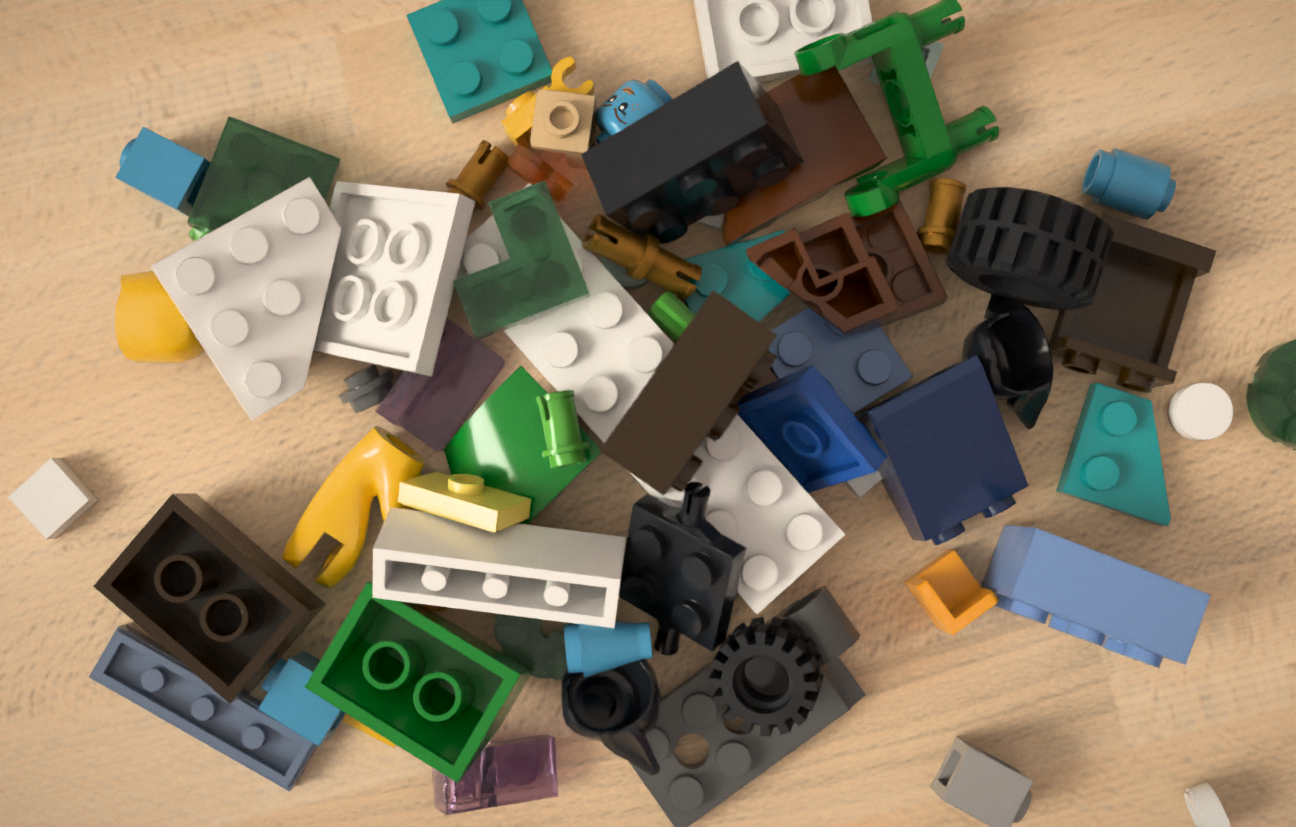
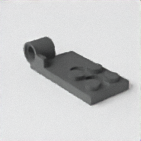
(734, 755)

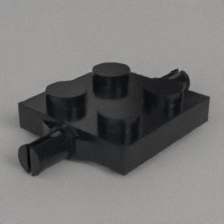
(681, 570)

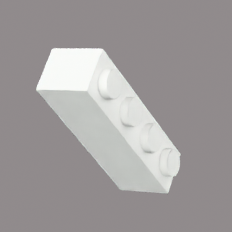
(506, 572)

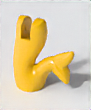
(345, 500)

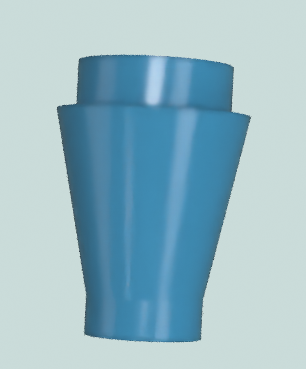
(602, 648)

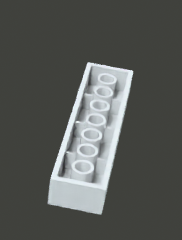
(607, 355)

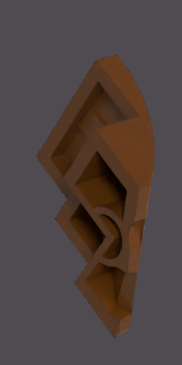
(831, 141)
(855, 269)

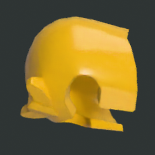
(150, 323)

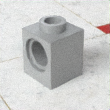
(982, 785)

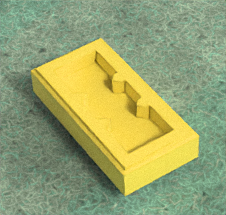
(464, 500)

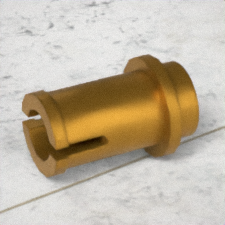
(479, 174)
(941, 215)

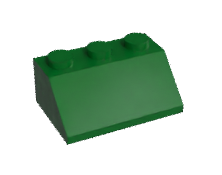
(418, 681)

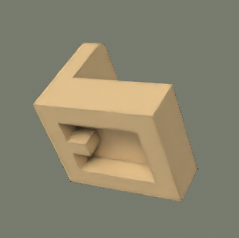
(564, 124)

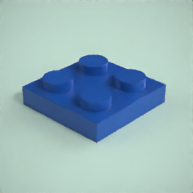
(811, 430)

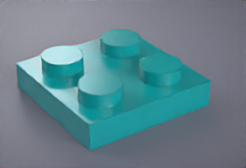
(480, 52)

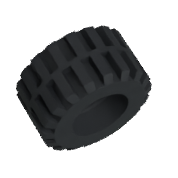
(1030, 247)

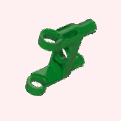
(896, 53)

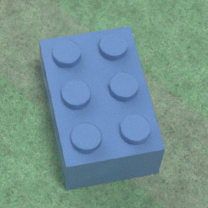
(1094, 596)

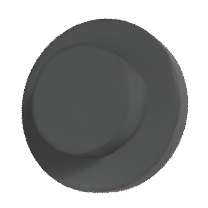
(367, 388)

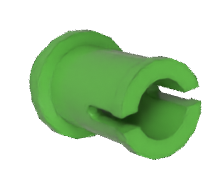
(561, 429)

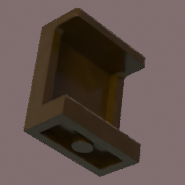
(1134, 308)

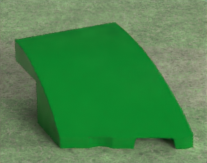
(507, 442)

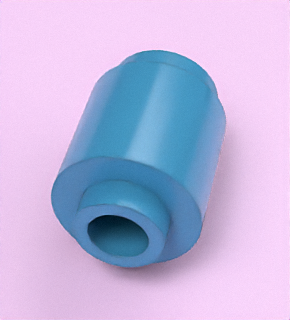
(1129, 183)

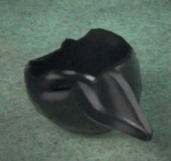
(1013, 356)
(616, 710)

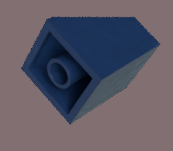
(945, 452)

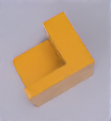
(950, 593)

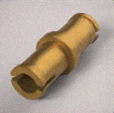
(641, 257)

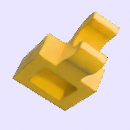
(521, 111)

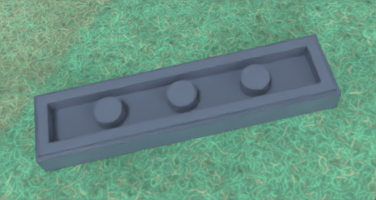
(167, 688)

